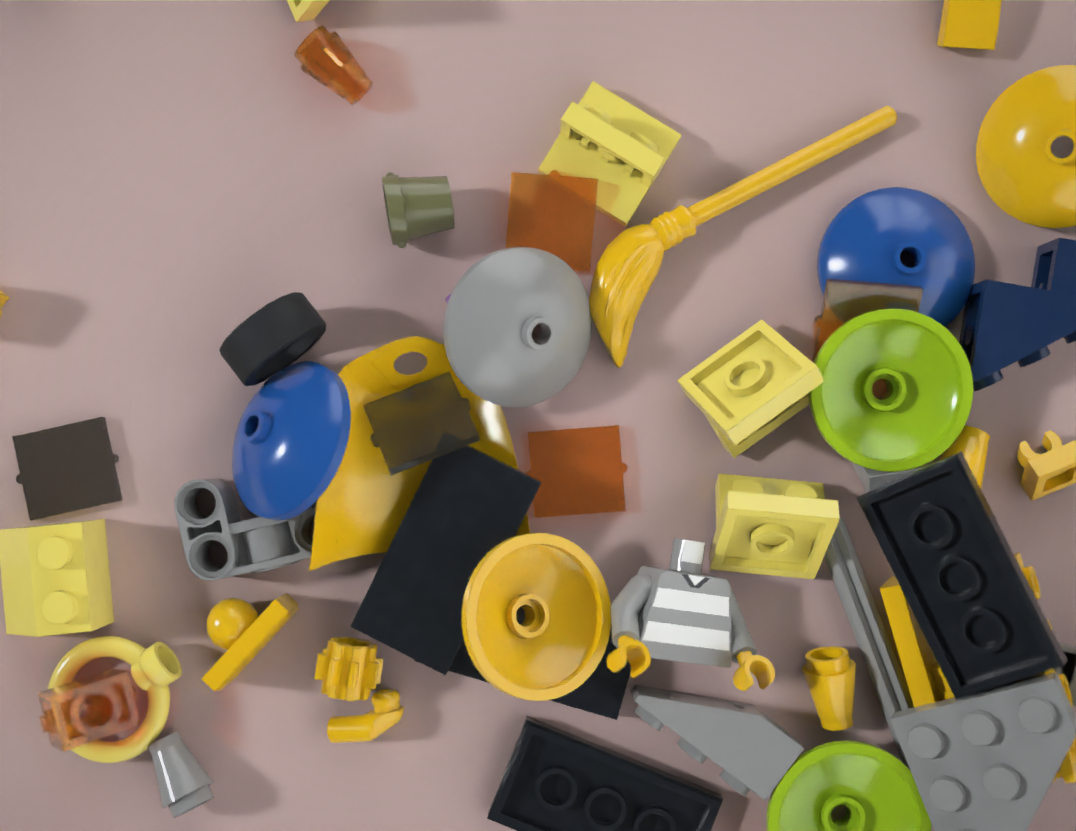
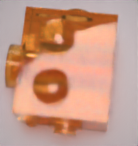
(110, 711)

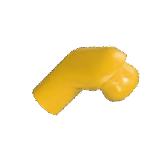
(371, 724)

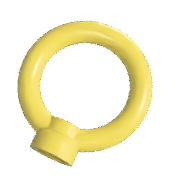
(152, 671)

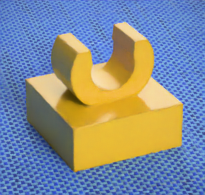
(1049, 470)

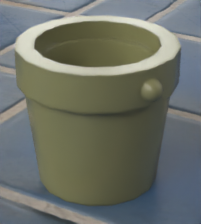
(417, 206)

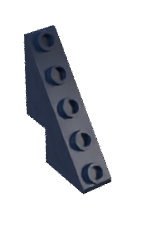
(1019, 321)

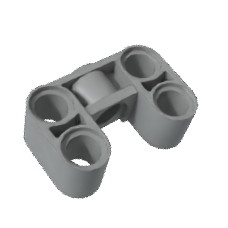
(251, 544)

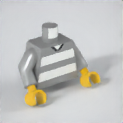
(684, 619)

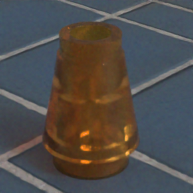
(333, 65)

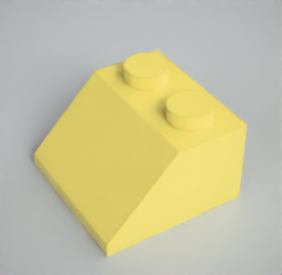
(56, 578)

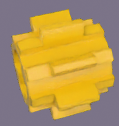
(349, 668)

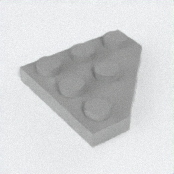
(988, 754)

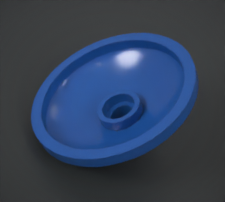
(874, 230)
(291, 440)

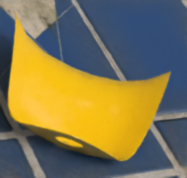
(363, 500)

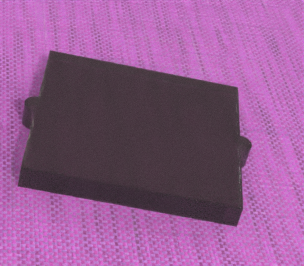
(421, 423)
(67, 468)

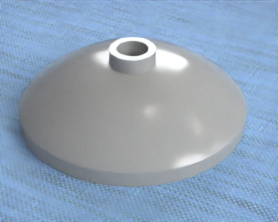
(493, 321)

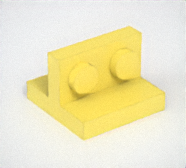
(614, 144)
(751, 386)
(771, 526)

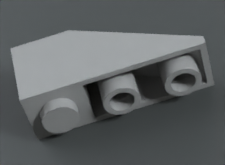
(728, 732)

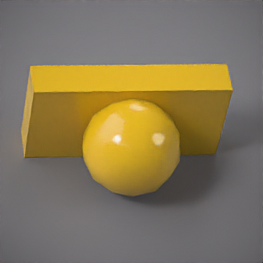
(239, 630)

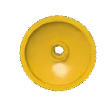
(1016, 148)
(563, 621)

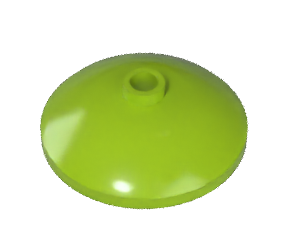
(924, 398)
(848, 773)

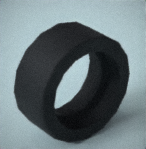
(272, 338)

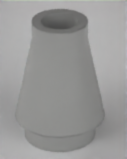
(179, 776)

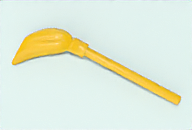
(637, 253)

